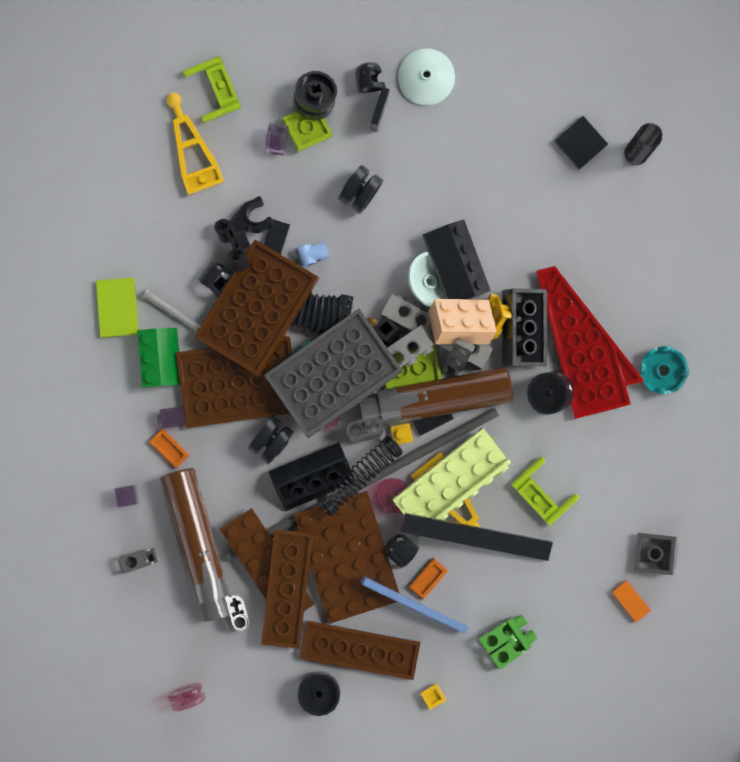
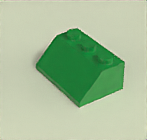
(158, 357)

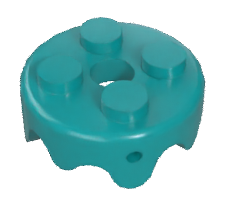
(676, 365)

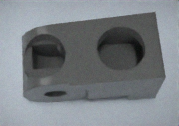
(138, 560)

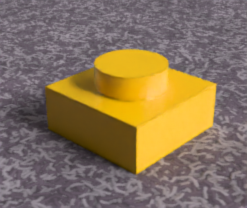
(402, 433)
(433, 696)

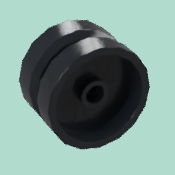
(315, 95)
(359, 188)
(561, 395)
(273, 442)
(322, 682)

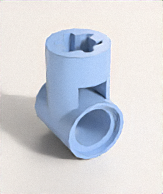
(309, 254)

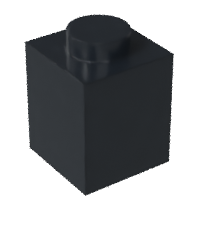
(387, 331)

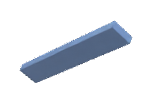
(414, 605)

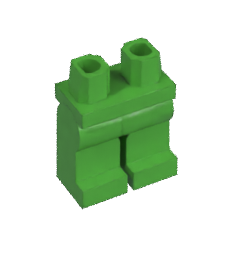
(510, 635)

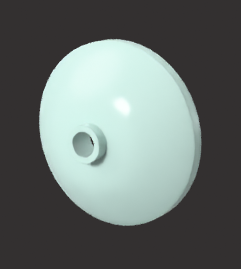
(421, 89)
(420, 272)

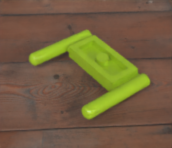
(221, 85)
(538, 498)

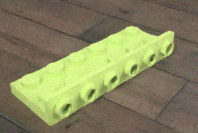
(454, 478)

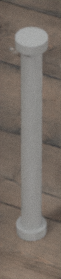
(169, 309)

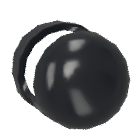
(367, 77)
(211, 273)
(401, 550)

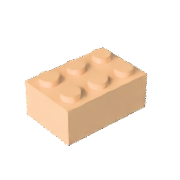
(463, 319)

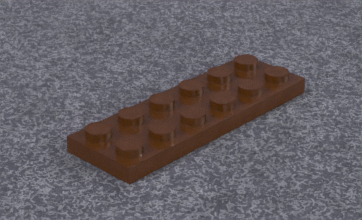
(253, 548)
(287, 588)
(360, 650)

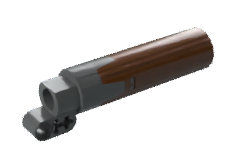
(431, 400)
(199, 549)

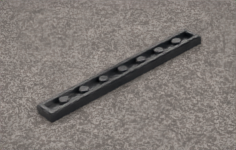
(476, 536)

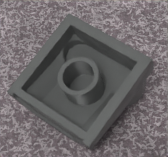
(656, 554)

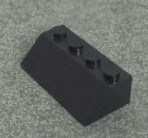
(456, 261)
(526, 331)
(310, 476)

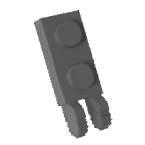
(458, 356)

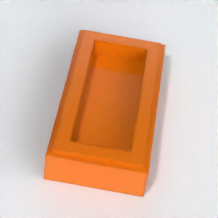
(169, 448)
(428, 578)
(631, 601)

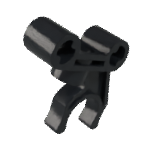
(235, 232)

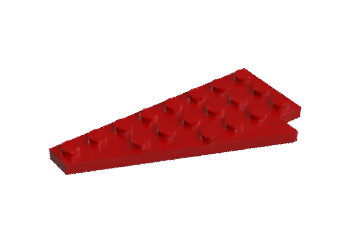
(586, 350)

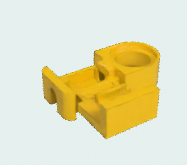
(500, 313)

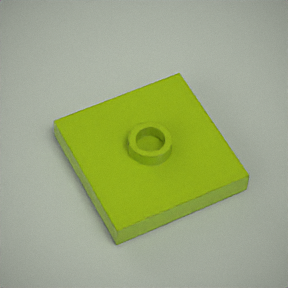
(306, 132)

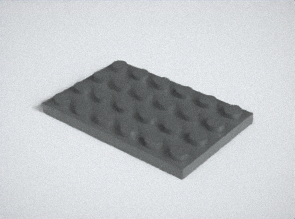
(333, 373)

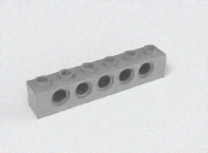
(391, 311)
(421, 338)

